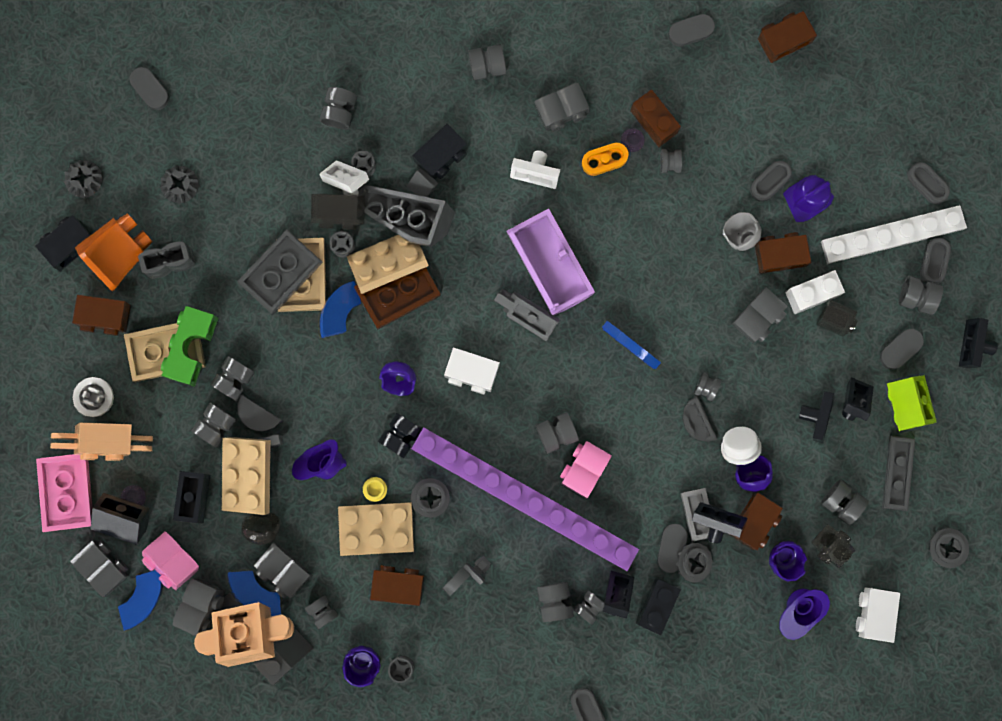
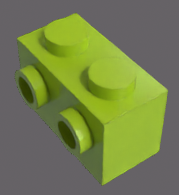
(911, 403)

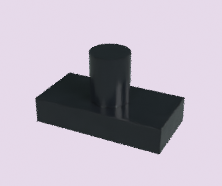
(975, 343)
(857, 400)
(819, 416)
(719, 522)
(618, 594)

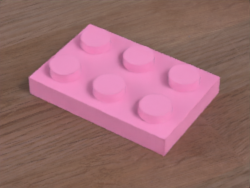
(64, 492)

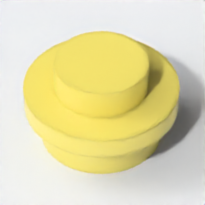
(375, 489)

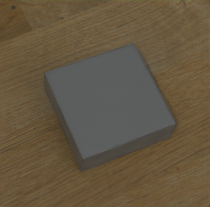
(422, 183)

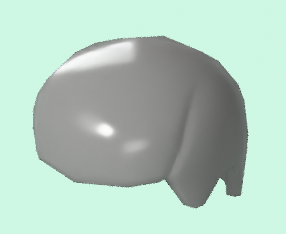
(748, 230)

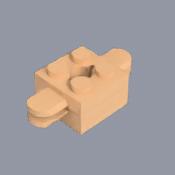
(102, 440)
(243, 634)

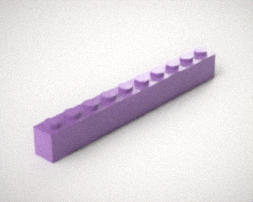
(525, 499)

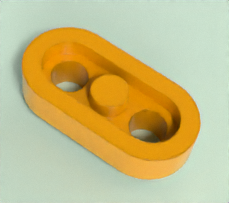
(604, 159)

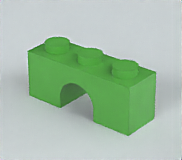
(192, 325)

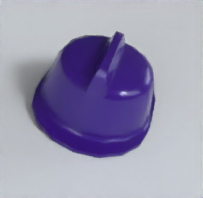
(808, 197)
(319, 461)
(803, 612)

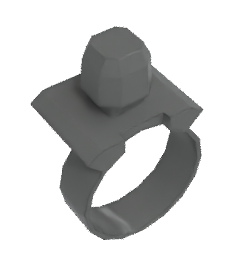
(481, 565)

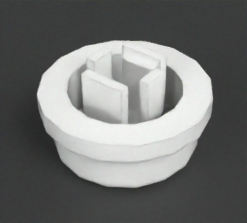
(93, 397)
(740, 446)

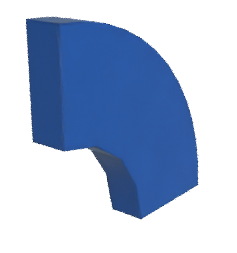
(337, 308)
(631, 345)
(248, 591)
(143, 600)

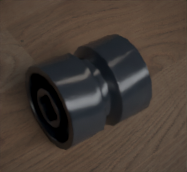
(400, 435)

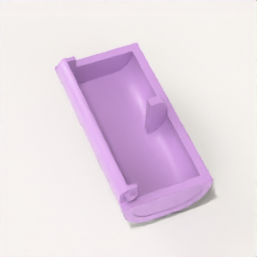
(551, 262)

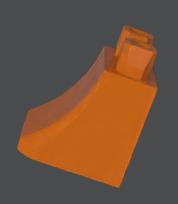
(112, 251)

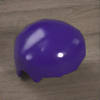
(399, 388)
(761, 474)
(793, 567)
(357, 674)

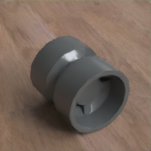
(487, 62)
(338, 108)
(920, 295)
(232, 378)
(213, 425)
(557, 432)
(851, 507)
(555, 602)

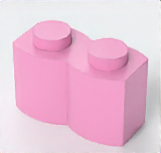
(585, 469)
(169, 561)

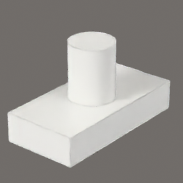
(535, 171)
(344, 177)

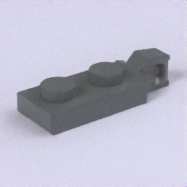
(527, 313)

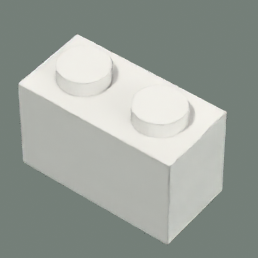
(815, 292)
(471, 370)
(878, 614)

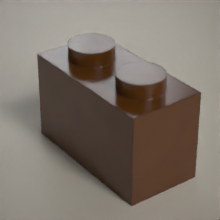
(786, 36)
(655, 118)
(782, 253)
(102, 314)
(761, 516)
(397, 586)

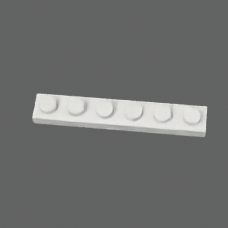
(893, 234)

